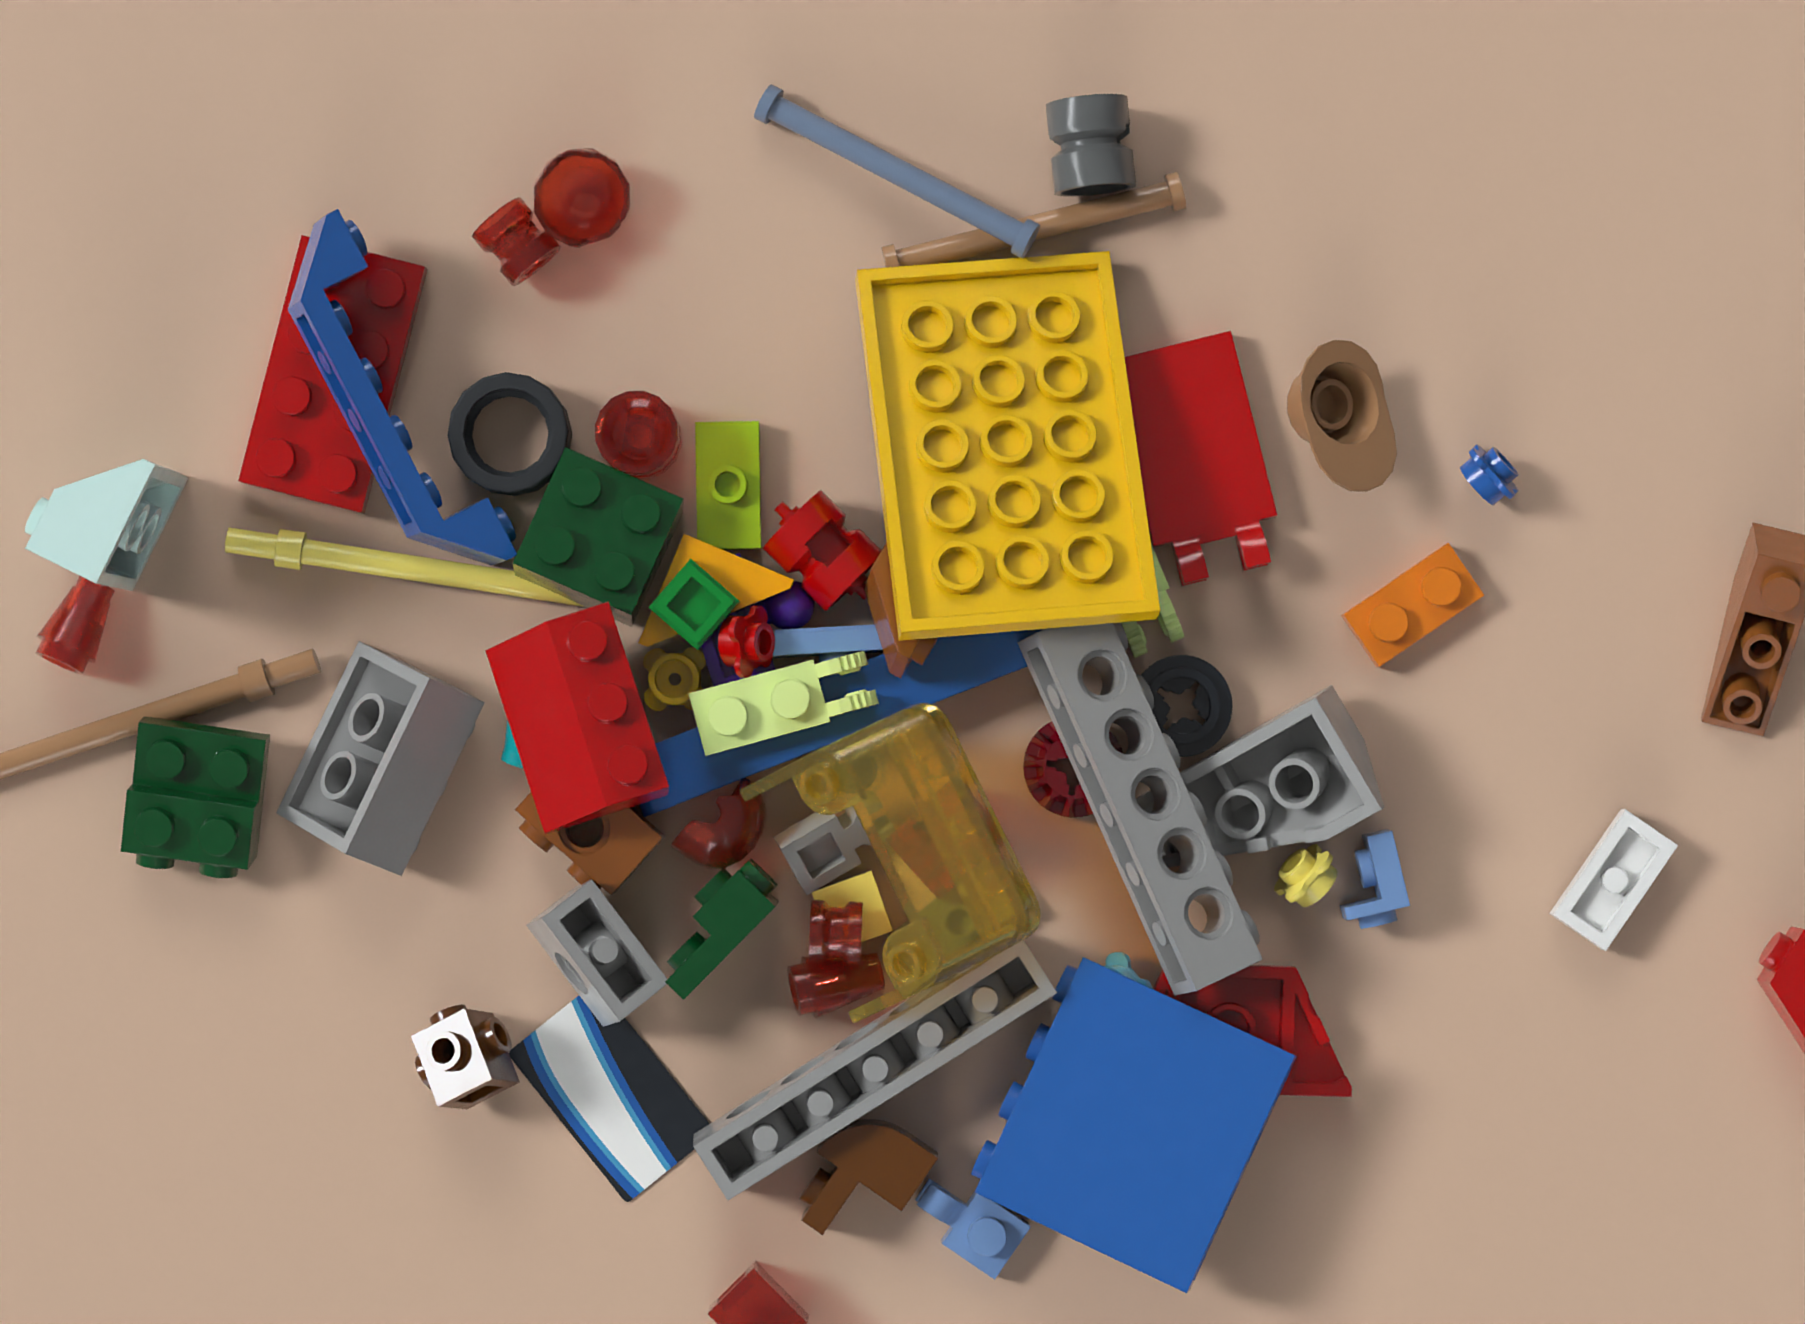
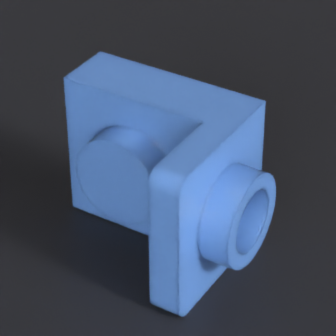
(1380, 868)

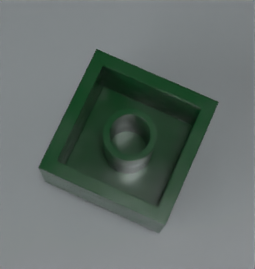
(598, 536)

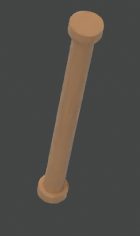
(1051, 224)

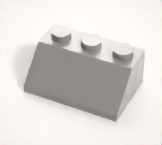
(380, 759)

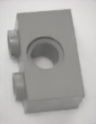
(597, 953)

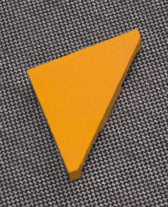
(737, 575)

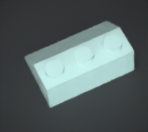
(106, 522)

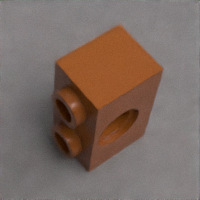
(612, 860)

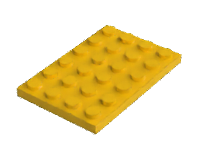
(1005, 446)

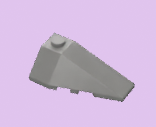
(1283, 781)

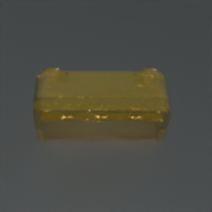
(932, 840)

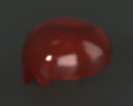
(581, 197)
(728, 839)

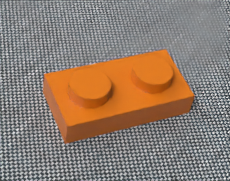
(1412, 605)

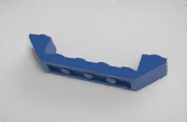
(331, 258)

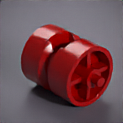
(822, 550)

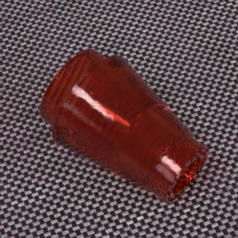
(76, 626)
(833, 983)

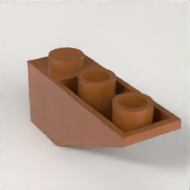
(1758, 630)

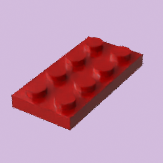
(298, 431)

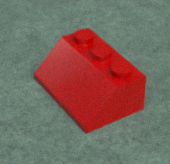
(577, 718)

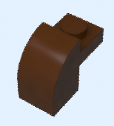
(870, 1153)

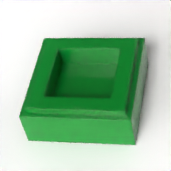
(694, 604)

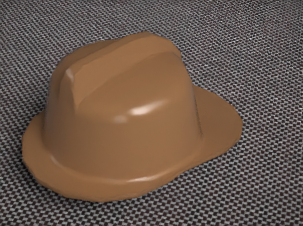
(1344, 415)

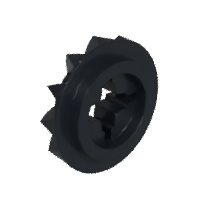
(1211, 701)

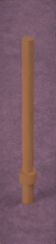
(253, 681)

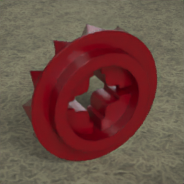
(1049, 785)

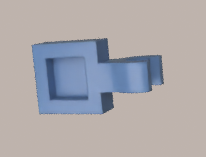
(978, 1229)

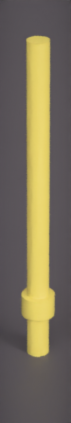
(293, 549)

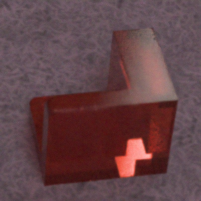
(756, 1300)

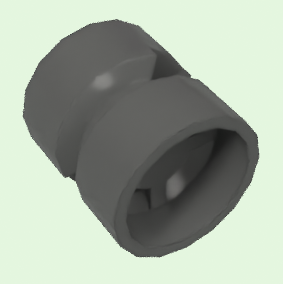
(1091, 149)

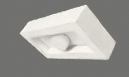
(1613, 879)

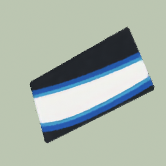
(610, 1096)

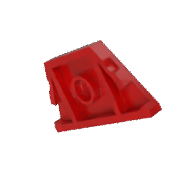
(1278, 1010)

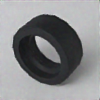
(467, 411)

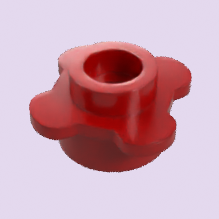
(747, 641)

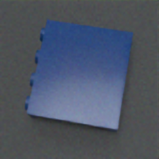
(1132, 1123)

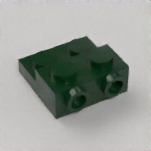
(195, 796)
(728, 913)

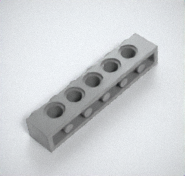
(1132, 835)
(869, 1068)

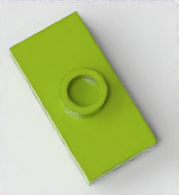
(728, 484)

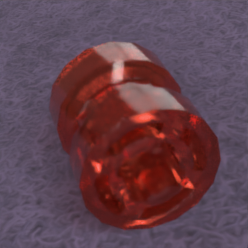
(516, 241)

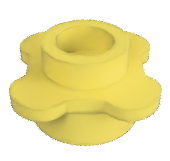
(1306, 876)

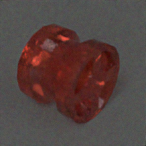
(835, 932)

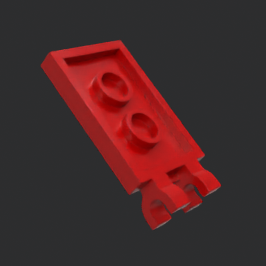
(1199, 453)

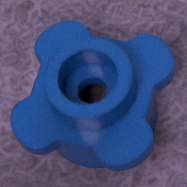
(1490, 474)

